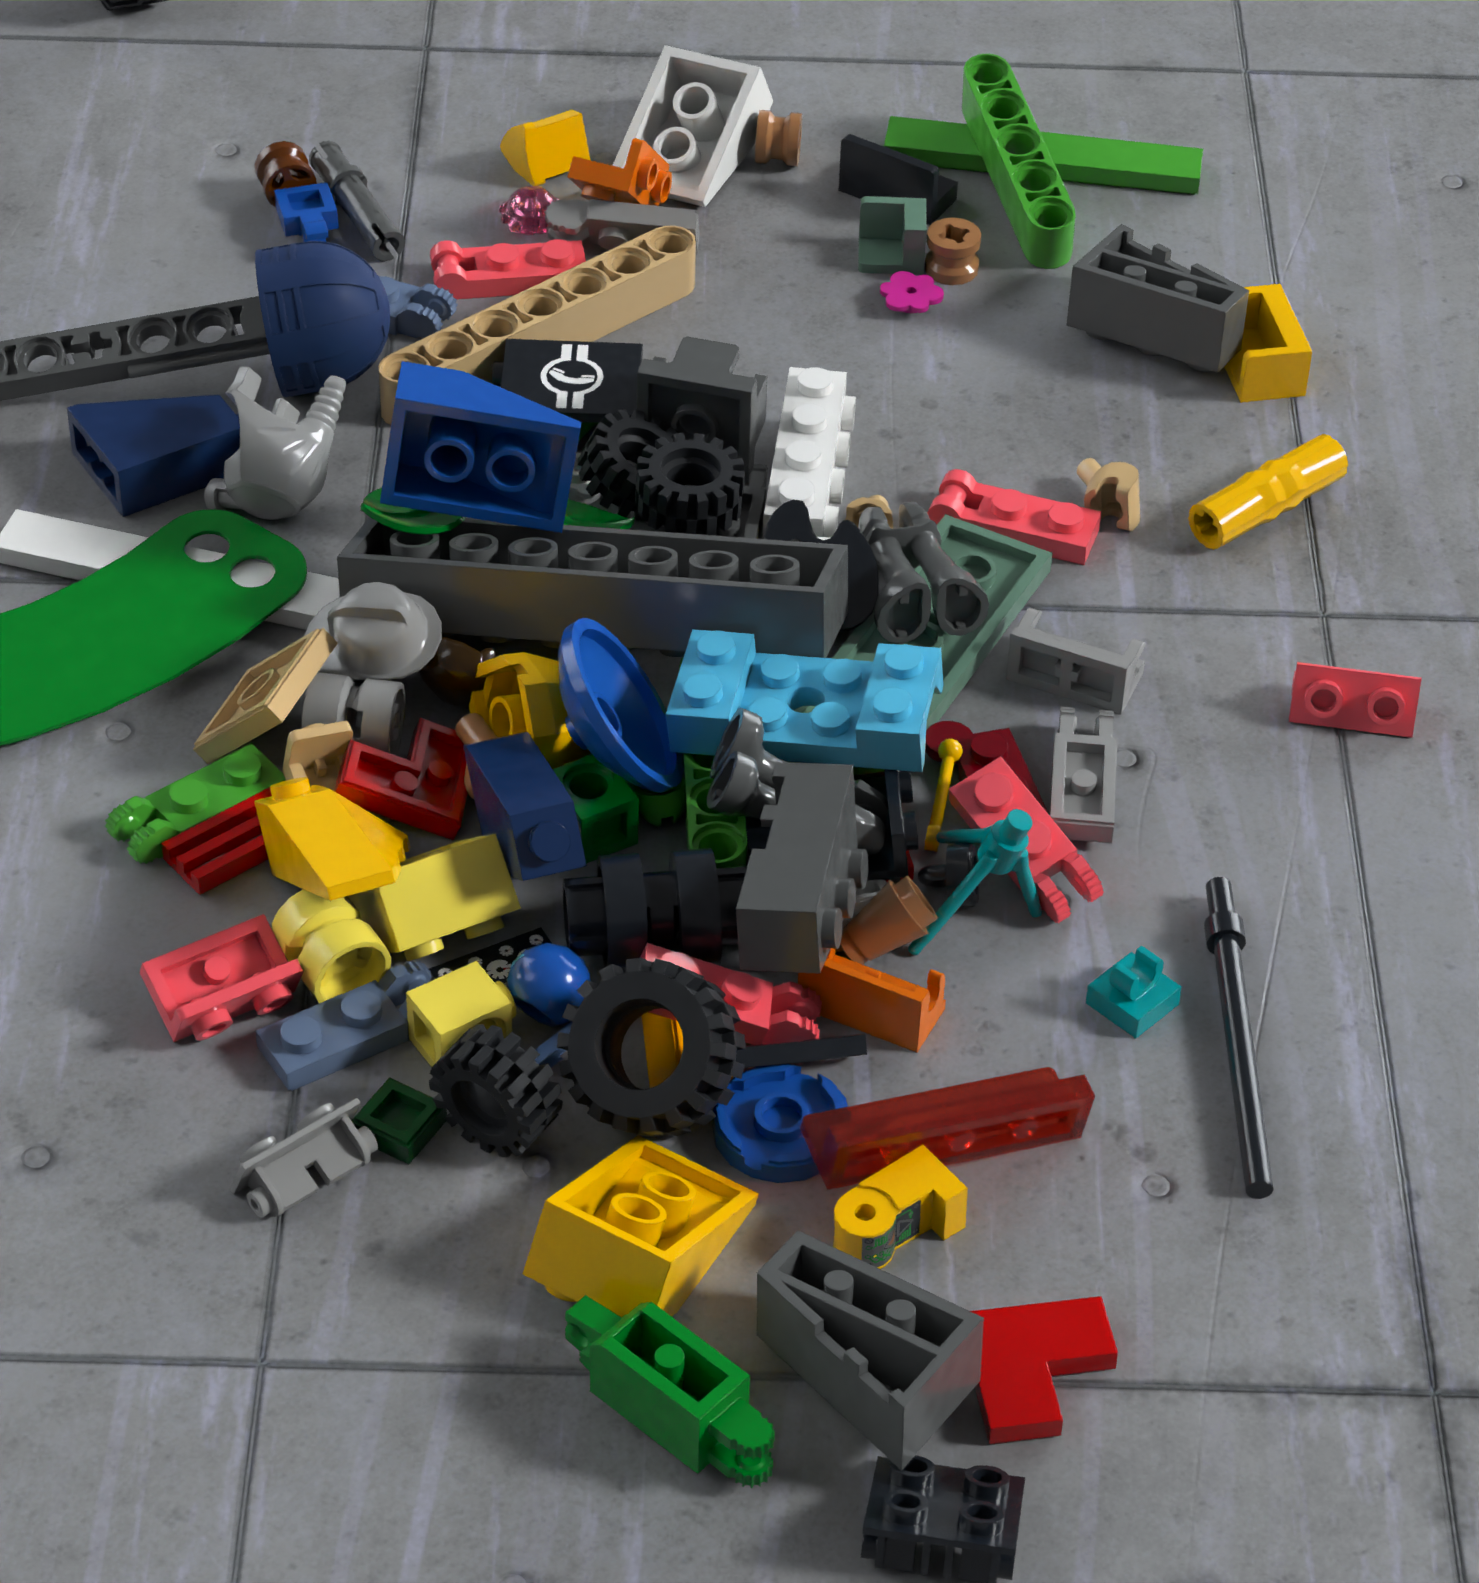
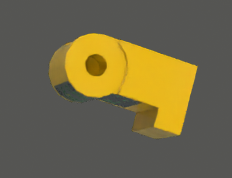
(898, 1207)

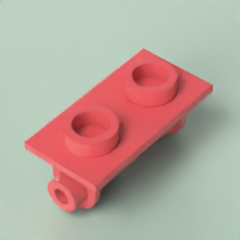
(1354, 699)

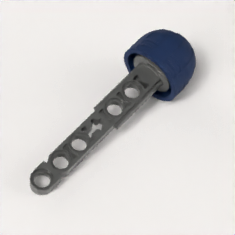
(314, 315)

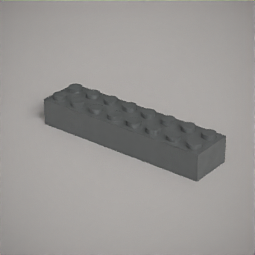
(635, 583)

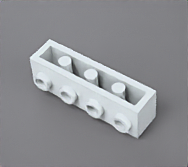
(812, 446)

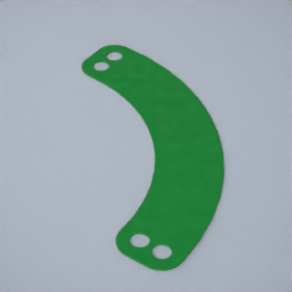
(136, 623)

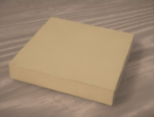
(264, 695)

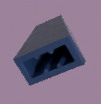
(153, 447)
(524, 806)

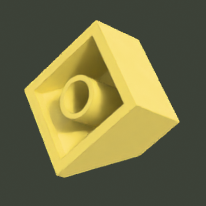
(441, 894)

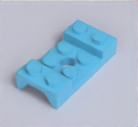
(862, 714)

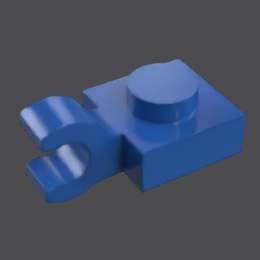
(307, 211)

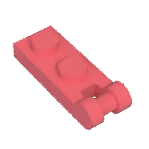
(501, 267)
(1038, 521)

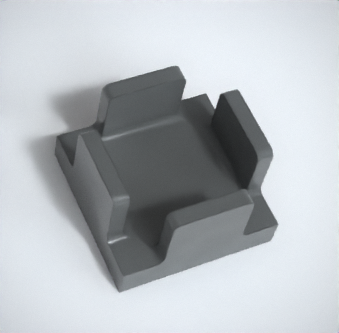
(704, 396)

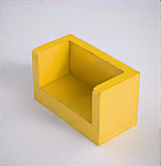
(1273, 349)

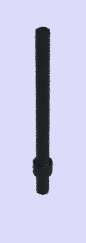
(1225, 940)

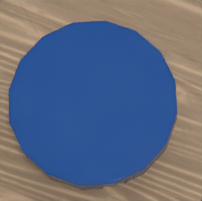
(764, 1118)

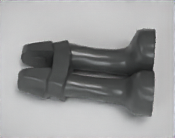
(906, 599)
(745, 782)

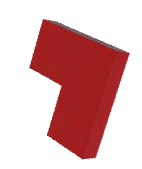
(418, 790)
(1022, 1353)

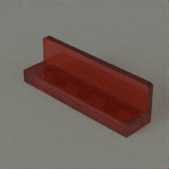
(951, 1122)

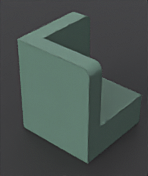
(892, 235)

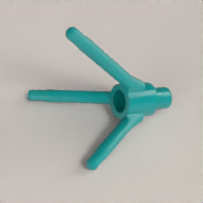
(1000, 852)

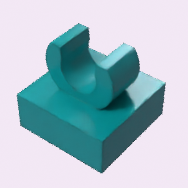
(1134, 992)

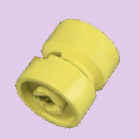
(330, 944)

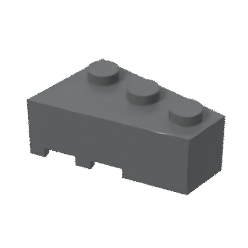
(1156, 304)
(806, 874)
(869, 1342)

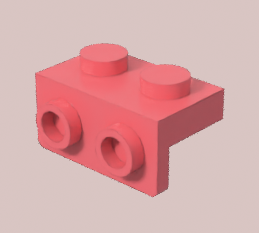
(220, 979)

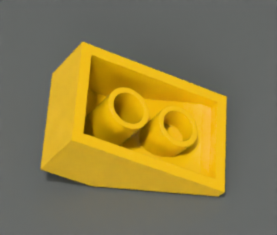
(636, 1229)

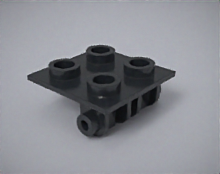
(947, 1508)

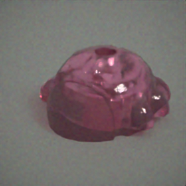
(526, 210)

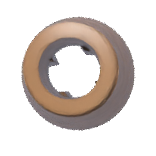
(888, 921)

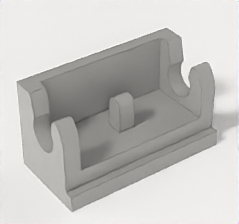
(1073, 667)

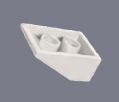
(699, 119)

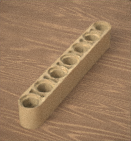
(568, 307)

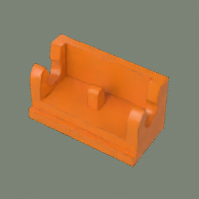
(877, 1001)

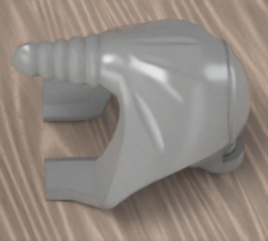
(278, 460)

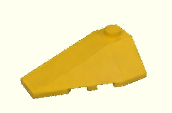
(327, 841)

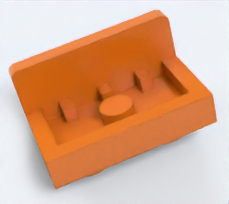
(641, 181)

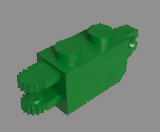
(673, 1388)

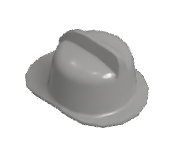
(379, 632)

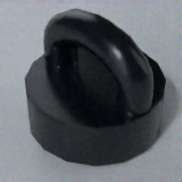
(959, 862)

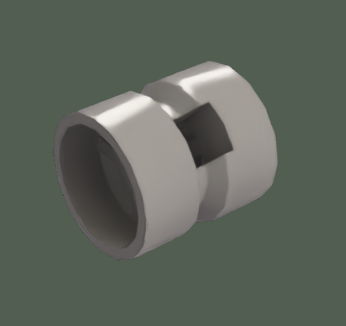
(337, 699)

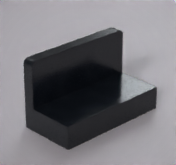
(883, 172)

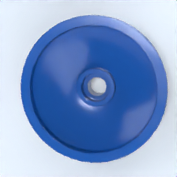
(615, 708)

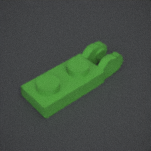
(190, 801)

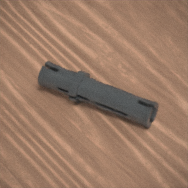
(350, 192)

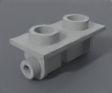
(279, 1169)

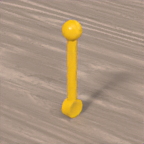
(950, 752)

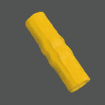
(1268, 491)

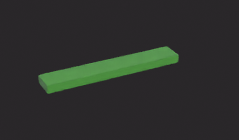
(1075, 156)

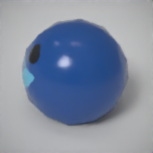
(547, 981)

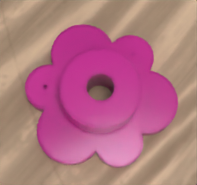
(911, 292)

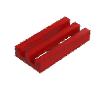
(218, 835)

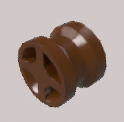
(286, 159)

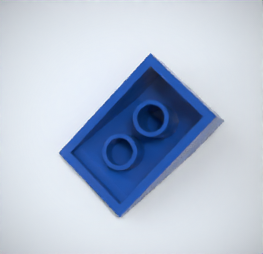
(477, 451)

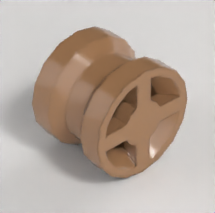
(778, 138)
(952, 251)

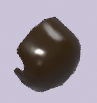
(454, 671)

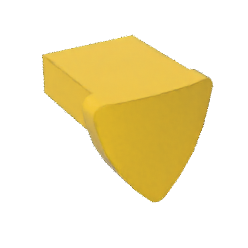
(545, 146)

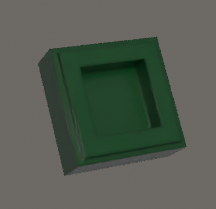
(401, 1119)

